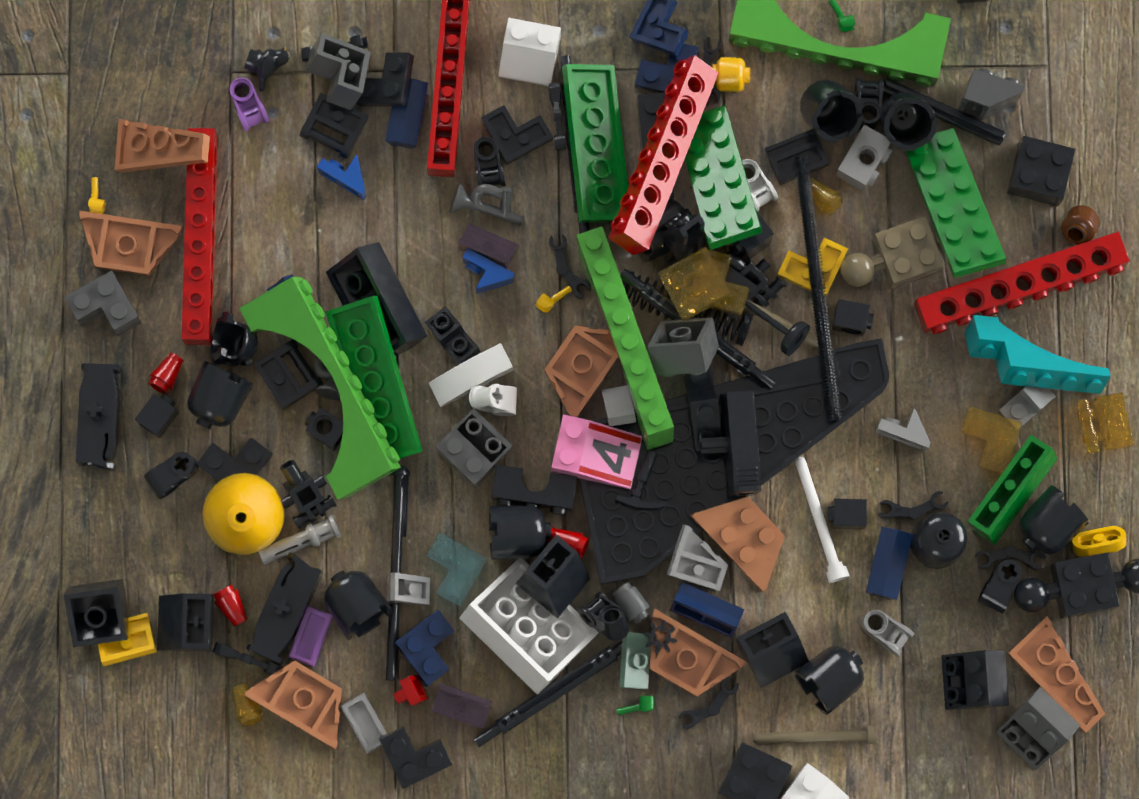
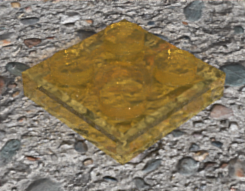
(694, 284)

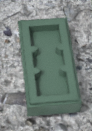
(635, 661)

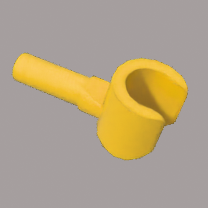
(96, 205)
(546, 303)

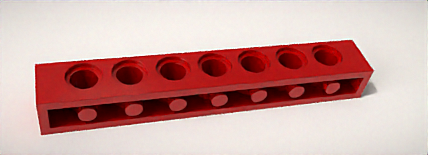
(448, 88)
(663, 155)
(200, 246)
(1108, 247)

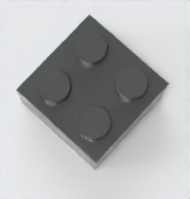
(683, 347)

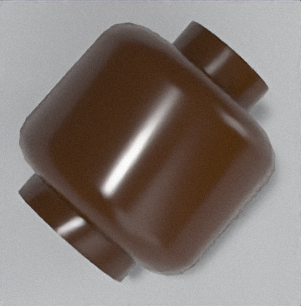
(1080, 224)

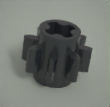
(658, 645)

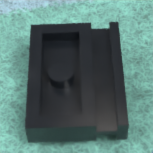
(783, 154)

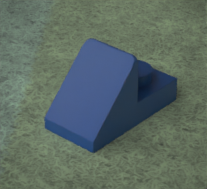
(349, 180)
(493, 274)

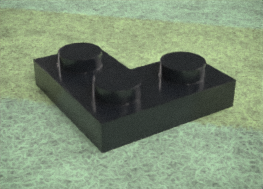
(393, 86)
(515, 141)
(221, 465)
(413, 764)

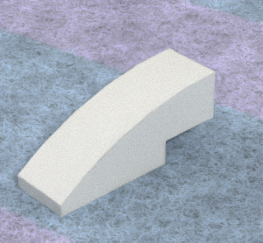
(473, 372)

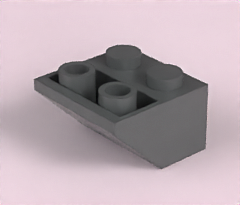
(989, 94)
(474, 448)
(1038, 728)

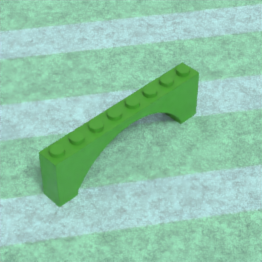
(911, 56)
(640, 376)
(364, 449)

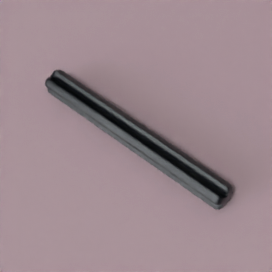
(951, 115)

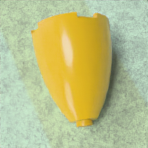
(248, 495)

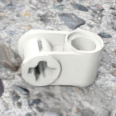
(759, 185)
(495, 399)

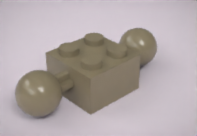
(903, 254)

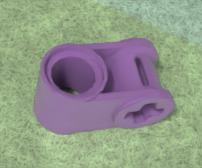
(249, 108)

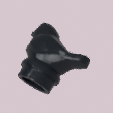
(266, 63)

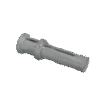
(312, 535)

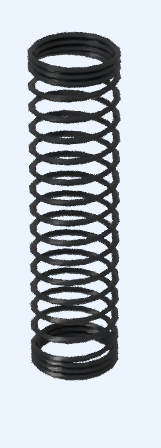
(746, 318)

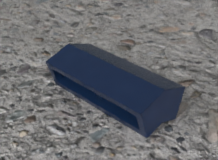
(406, 121)
(889, 563)
(707, 610)

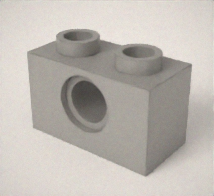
(868, 143)

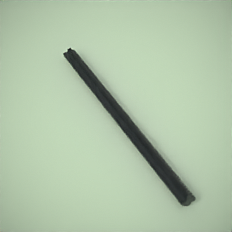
(817, 288)

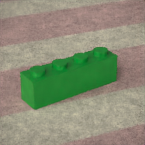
(1012, 489)

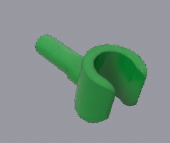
(845, 23)
(646, 704)

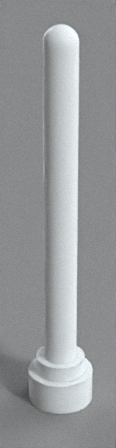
(836, 570)

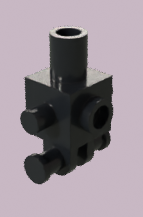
(756, 275)
(304, 494)

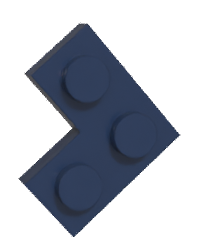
(655, 31)
(657, 76)
(419, 643)

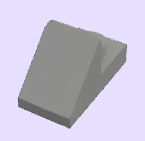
(1026, 404)
(912, 435)
(408, 589)

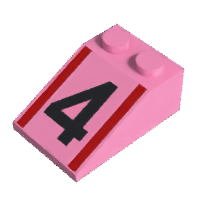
(596, 452)

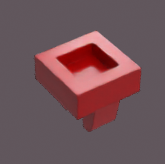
(412, 691)

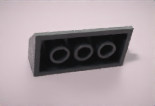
(368, 274)

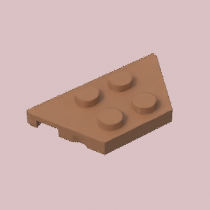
(127, 243)
(581, 366)
(744, 536)
(693, 661)
(302, 700)

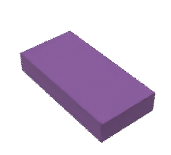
(310, 636)

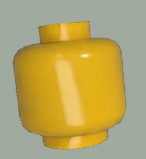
(731, 74)

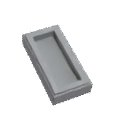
(618, 405)
(364, 722)

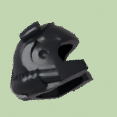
(232, 342)

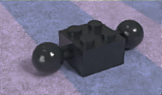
(1079, 586)

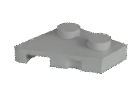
(696, 561)

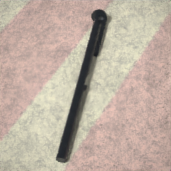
(399, 530)

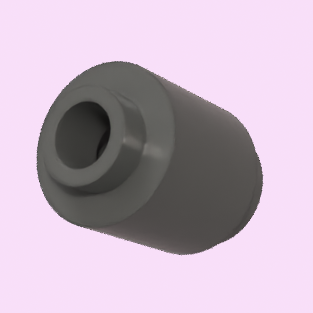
(631, 602)

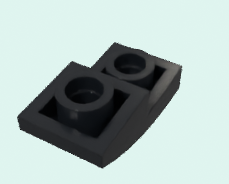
(452, 336)

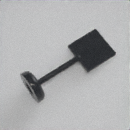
(793, 337)

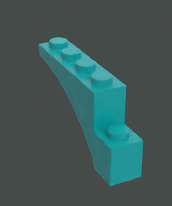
(1027, 364)

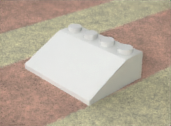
(524, 631)

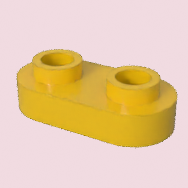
(1099, 541)

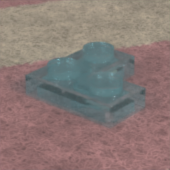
(463, 568)

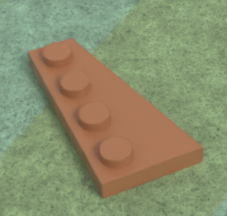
(155, 147)
(1049, 665)

